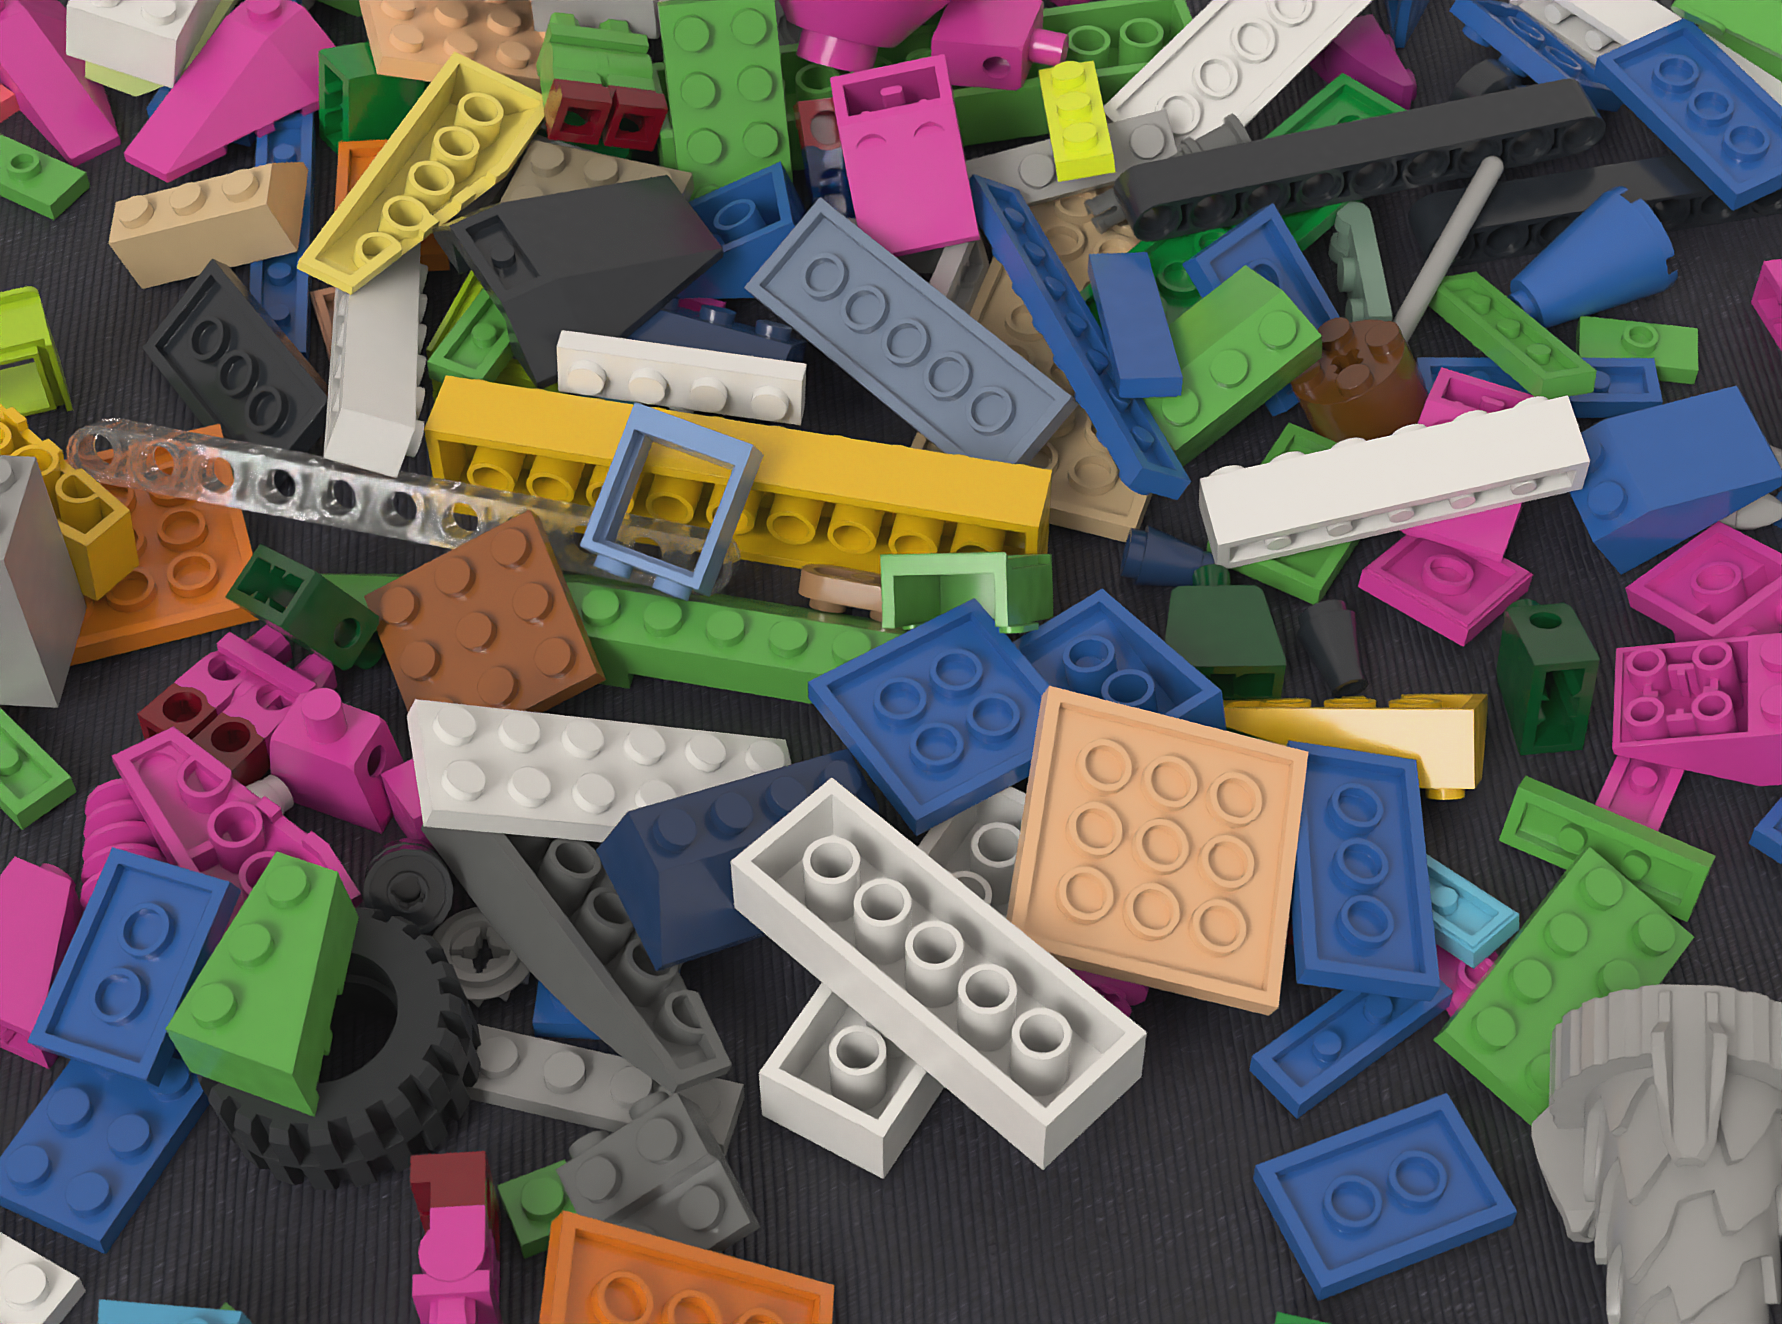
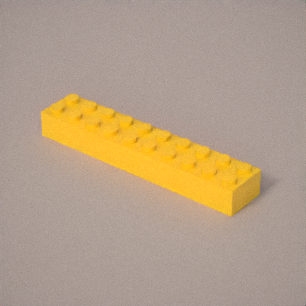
(809, 501)

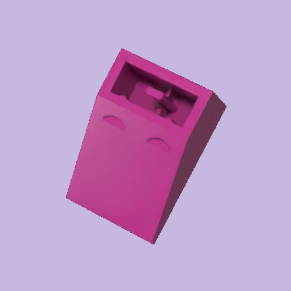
(905, 156)
(1488, 531)
(1703, 706)

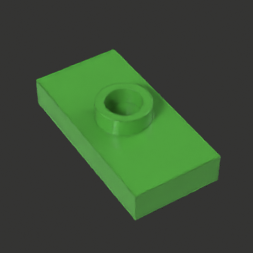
(38, 179)
(1670, 346)

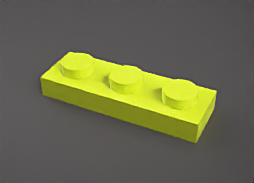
(1076, 120)

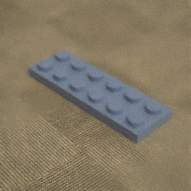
(908, 342)

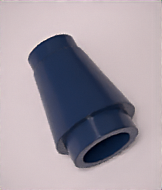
(1161, 559)

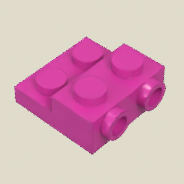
(1714, 588)

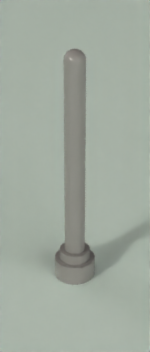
(1448, 245)

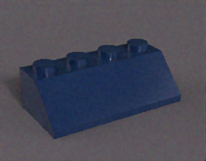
(677, 855)

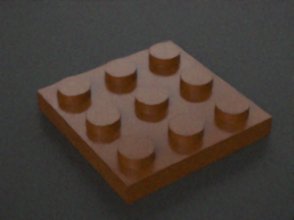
(488, 625)

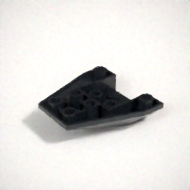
(581, 262)

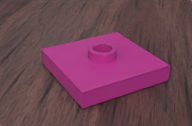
(1444, 586)

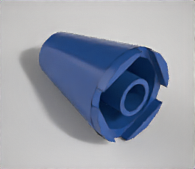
(1597, 263)

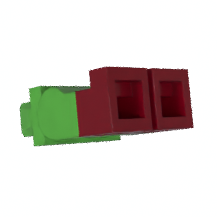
(601, 79)

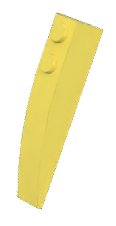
(433, 166)

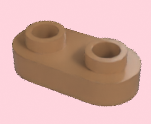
(836, 587)

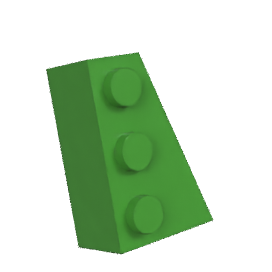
(272, 986)

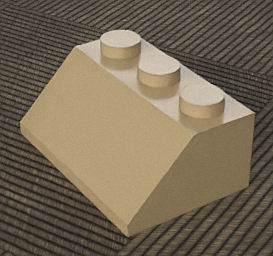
(222, 218)

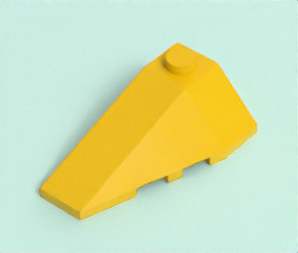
(1434, 729)

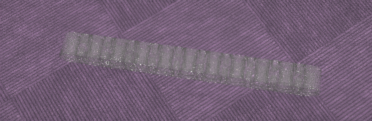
(374, 509)

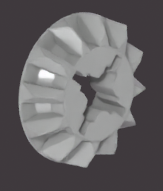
(462, 938)

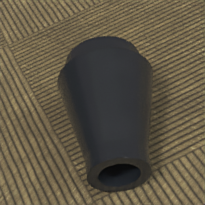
(1333, 643)

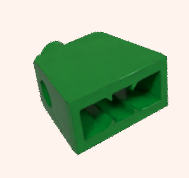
(357, 100)

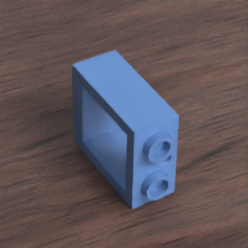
(641, 430)

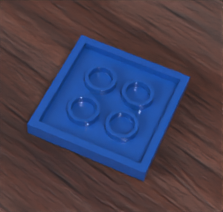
(937, 714)

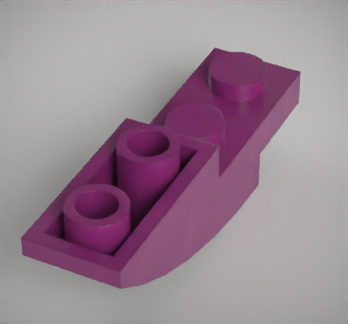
(1369, 58)

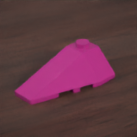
(240, 83)
(53, 85)
(211, 819)

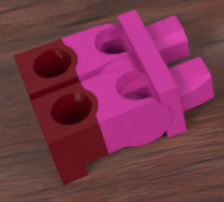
(237, 699)
(459, 1240)

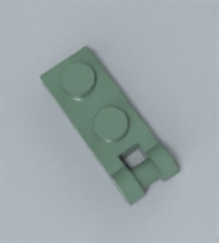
(1359, 264)

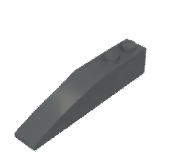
(578, 941)

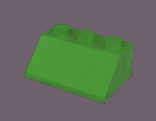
(1233, 357)

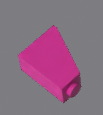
(35, 931)

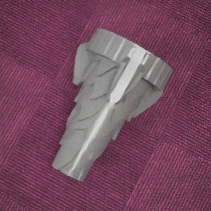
(1671, 1149)

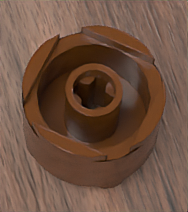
(1362, 383)

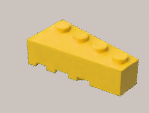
(90, 518)

